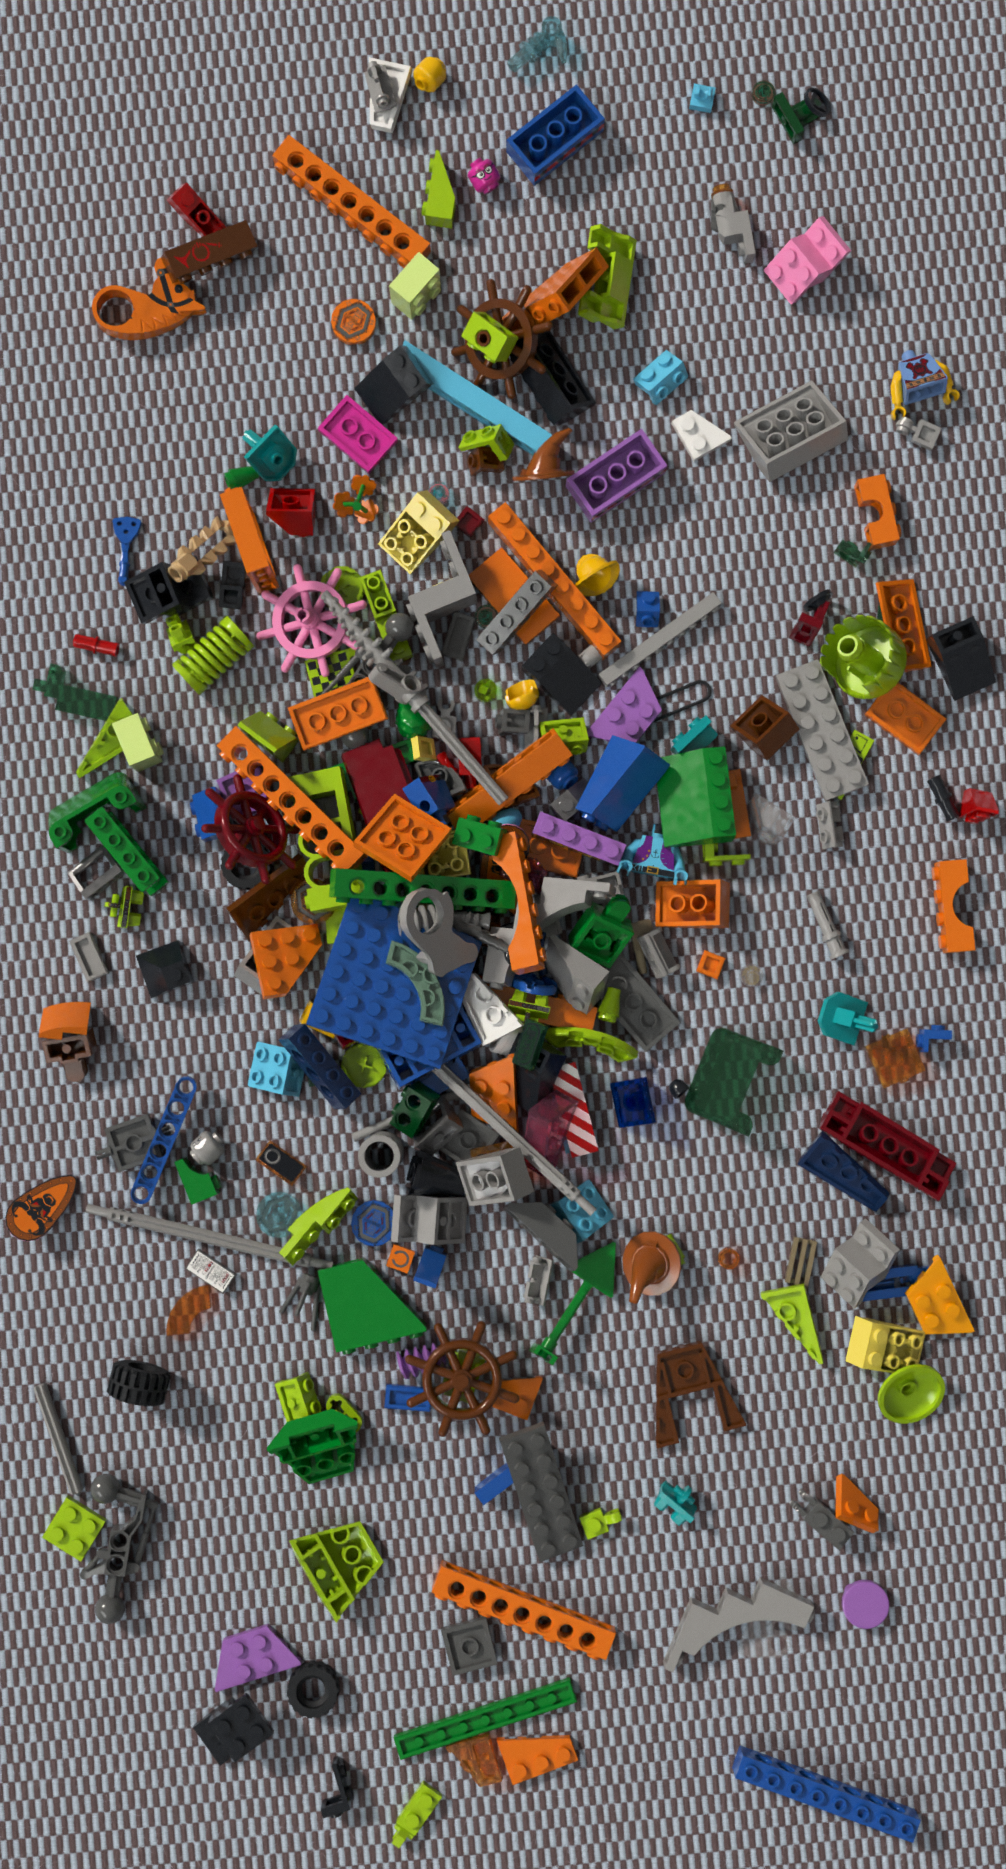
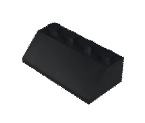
(560, 387)

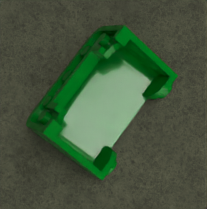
(113, 789)

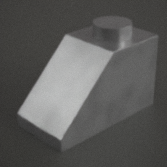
(566, 803)

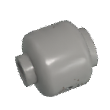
(207, 1148)

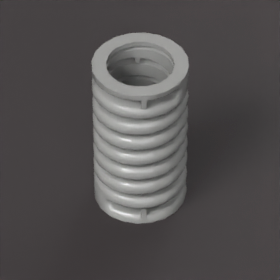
(369, 1165)

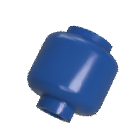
(564, 776)

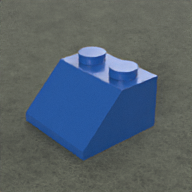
(205, 812)

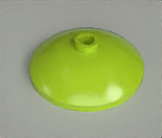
(911, 1393)

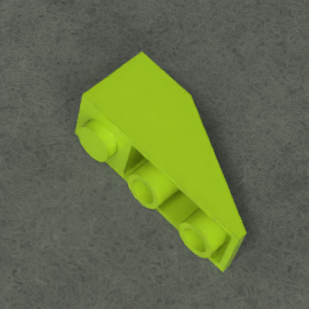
(441, 203)

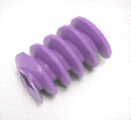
(405, 1368)

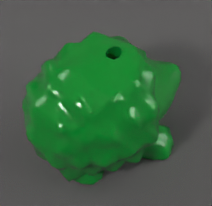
(409, 723)

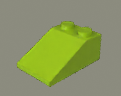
(269, 735)

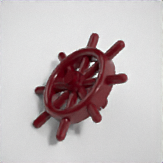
(250, 830)

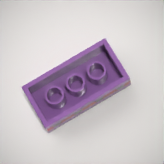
(616, 475)

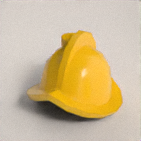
(596, 574)

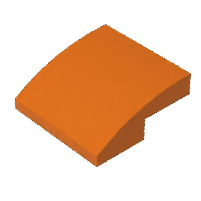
(66, 1018)

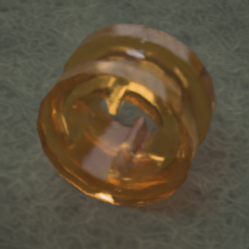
(721, 1257)

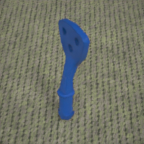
(125, 540)

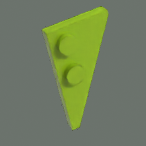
(106, 743)
(794, 1309)

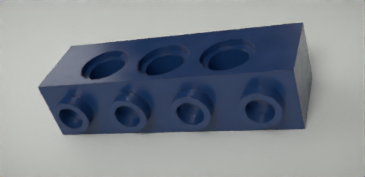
(319, 1066)

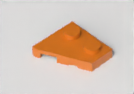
(526, 1389)

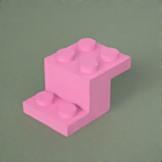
(807, 260)

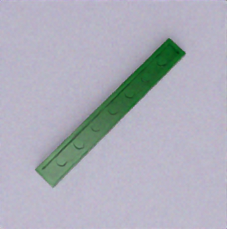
(485, 1718)

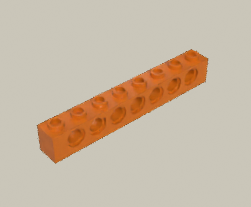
(293, 152)
(238, 741)
(537, 1607)

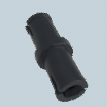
(943, 798)

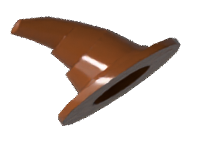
(545, 461)
(651, 1265)

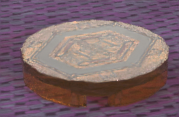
(299, 907)

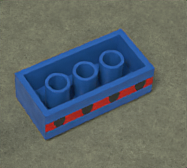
(555, 135)

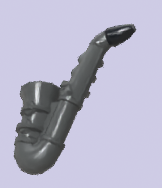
(478, 926)

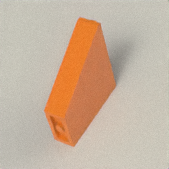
(564, 288)

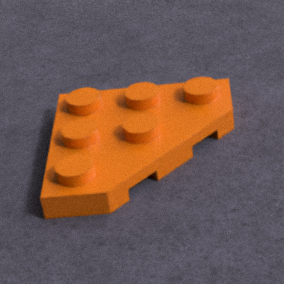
(283, 956)

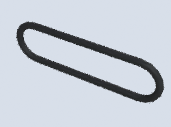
(687, 706)

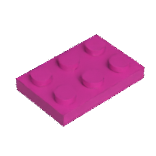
(357, 434)

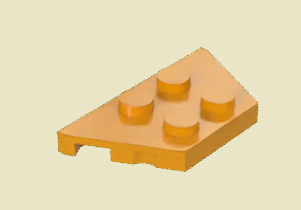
(937, 1302)

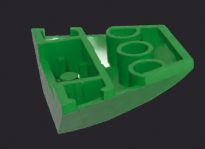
(317, 1445)

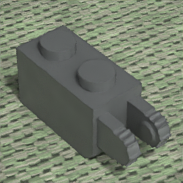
(823, 1520)

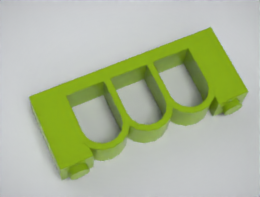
(315, 786)

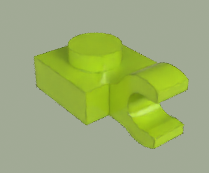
(597, 1523)

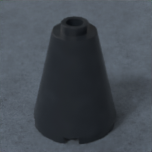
(432, 1177)

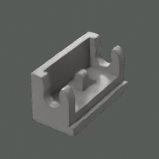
(657, 953)

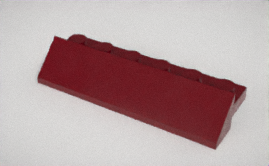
(888, 1145)

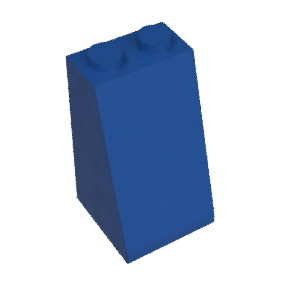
(620, 783)

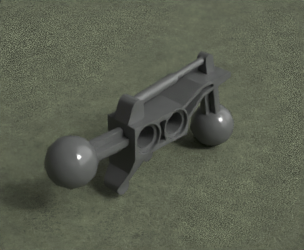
(398, 629)
(105, 1490)

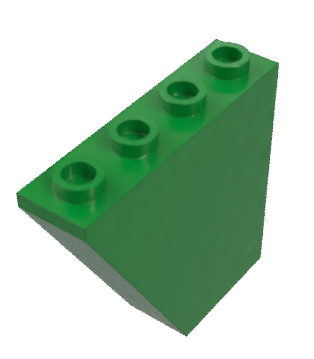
(365, 1307)

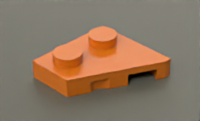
(854, 1506)

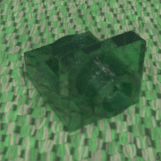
(849, 552)

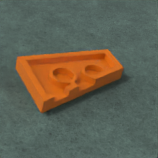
(535, 1756)

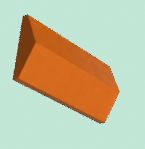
(903, 615)

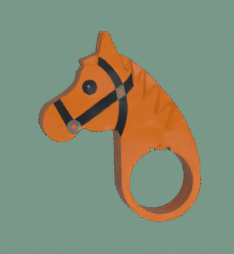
(153, 313)

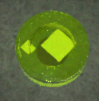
(485, 690)

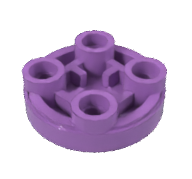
(865, 1604)

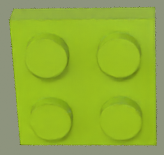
(74, 1528)

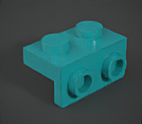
(696, 738)

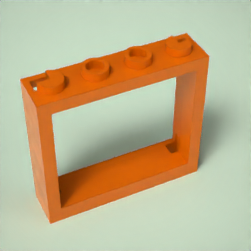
(249, 539)

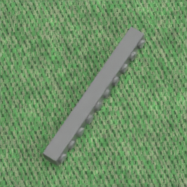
(661, 638)

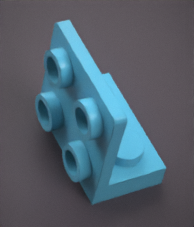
(275, 1071)
(583, 1223)

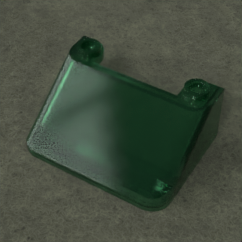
(726, 1076)

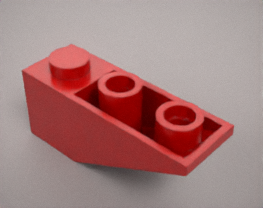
(194, 210)
(977, 806)

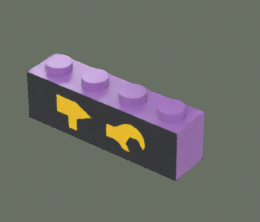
(578, 839)

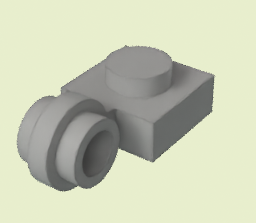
(924, 434)

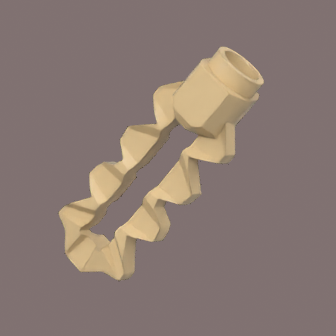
(187, 564)

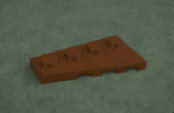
(259, 902)

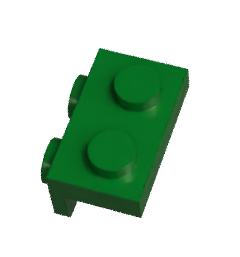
(479, 836)

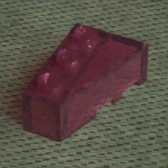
(549, 1125)

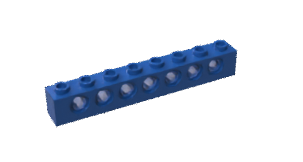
(826, 1794)

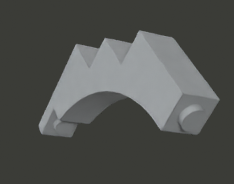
(556, 900)
(704, 1622)

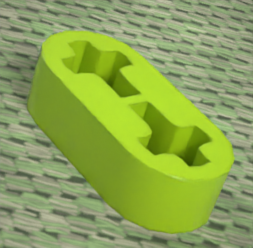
(348, 1408)

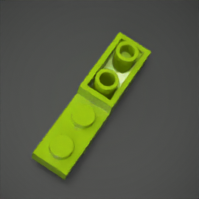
(382, 609)
(321, 1216)

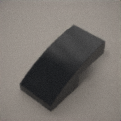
(232, 585)

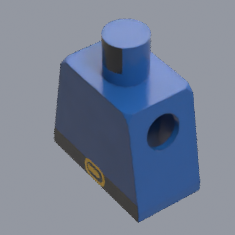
(431, 796)

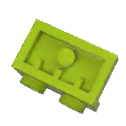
(571, 731)
(298, 1397)

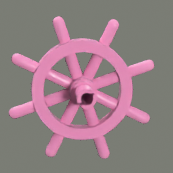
(308, 619)

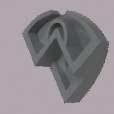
(452, 778)

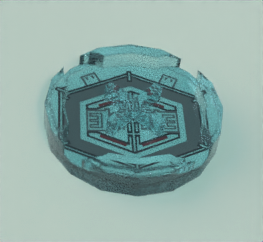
(277, 1213)

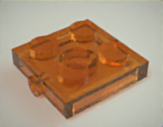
(894, 1058)

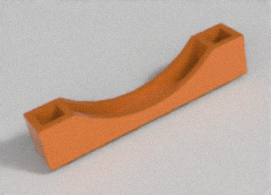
(525, 948)

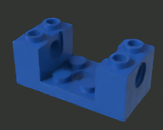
(462, 1041)

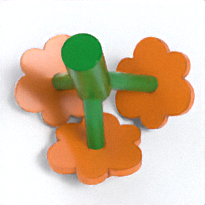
(364, 510)

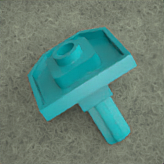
(270, 455)
(844, 1017)

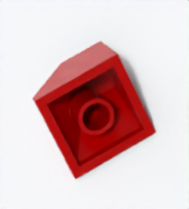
(293, 510)

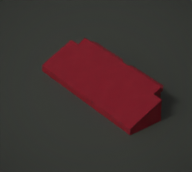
(376, 776)

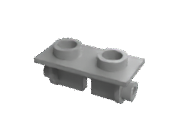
(379, 87)
(537, 715)
(827, 815)
(540, 1274)

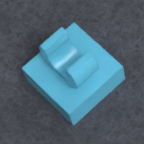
(702, 98)

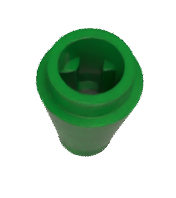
(240, 476)

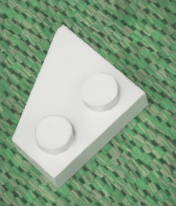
(699, 434)

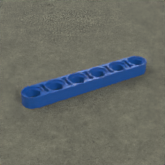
(165, 1140)

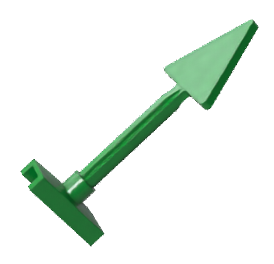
(595, 1271)

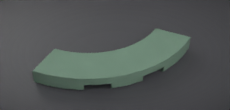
(426, 983)

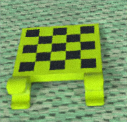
(336, 662)

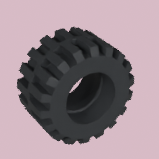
(138, 1383)

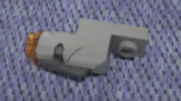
(730, 223)

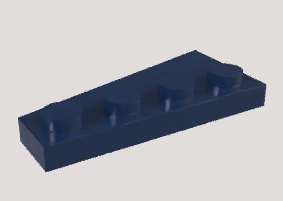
(840, 1170)

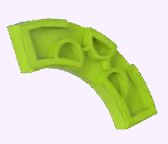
(603, 1042)

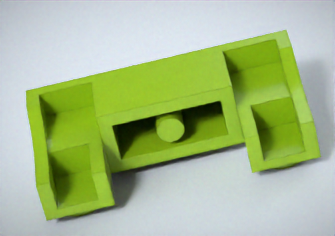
(611, 290)

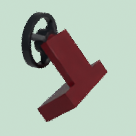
(808, 626)

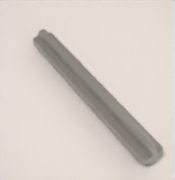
(58, 1438)

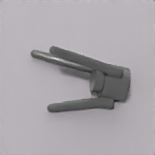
(307, 1285)

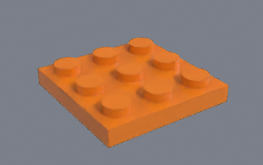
(402, 837)

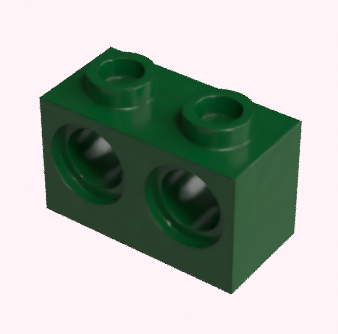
(415, 1110)

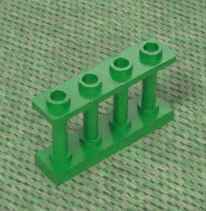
(126, 851)

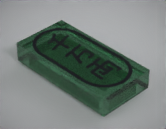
(530, 1044)

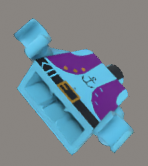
(651, 858)

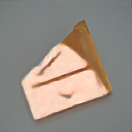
(478, 1758)

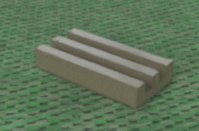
(813, 1244)

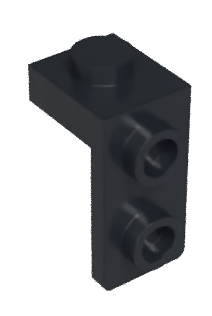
(337, 1805)

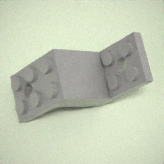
(441, 599)

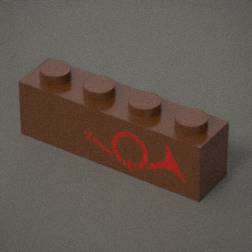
(208, 252)

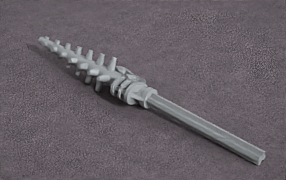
(407, 690)

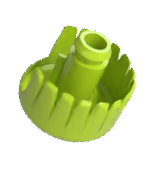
(864, 657)

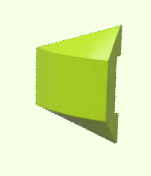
(337, 1564)

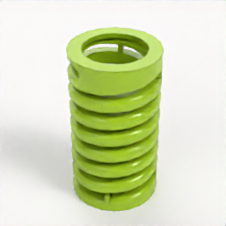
(212, 655)

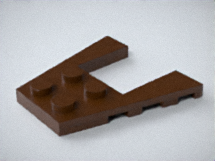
(685, 1371)

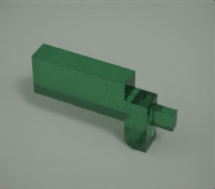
(74, 699)

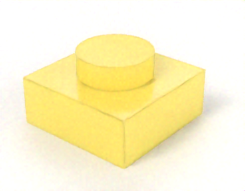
(423, 748)

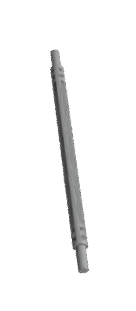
(513, 1137)
(201, 1235)

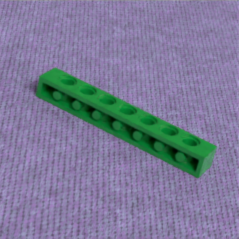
(341, 881)

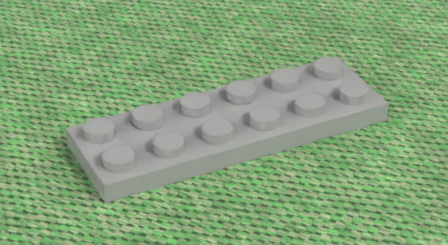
(822, 730)

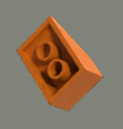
(693, 905)

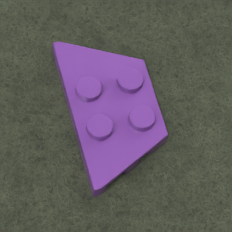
(629, 712)
(253, 1656)

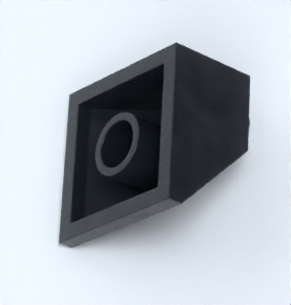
(165, 969)

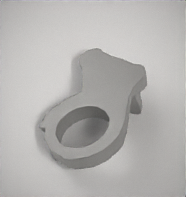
(439, 946)

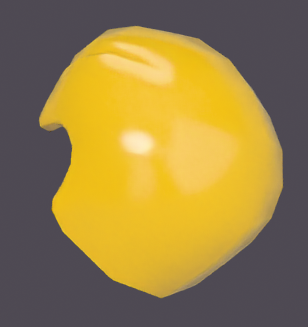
(522, 695)

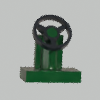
(800, 114)

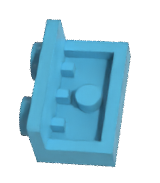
(661, 376)

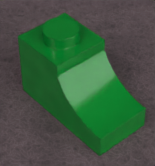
(197, 1183)

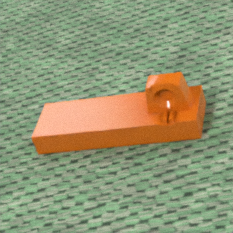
(739, 805)

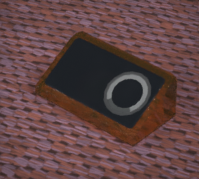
(281, 1163)

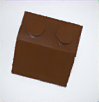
(765, 727)

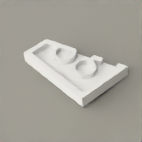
(399, 79)
(488, 1012)

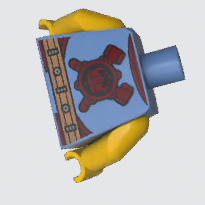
(920, 379)

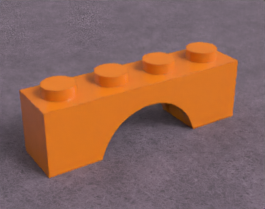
(954, 934)

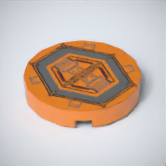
(353, 322)

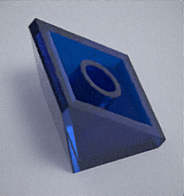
(632, 1102)

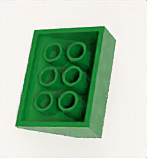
(696, 799)

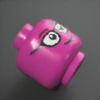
(484, 175)

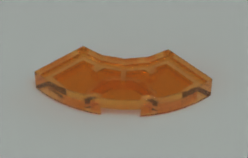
(186, 1310)

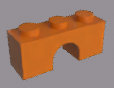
(875, 492)

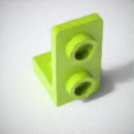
(491, 435)
(708, 856)

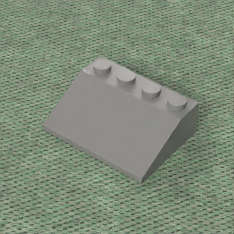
(792, 430)

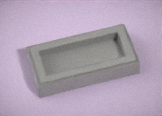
(89, 957)

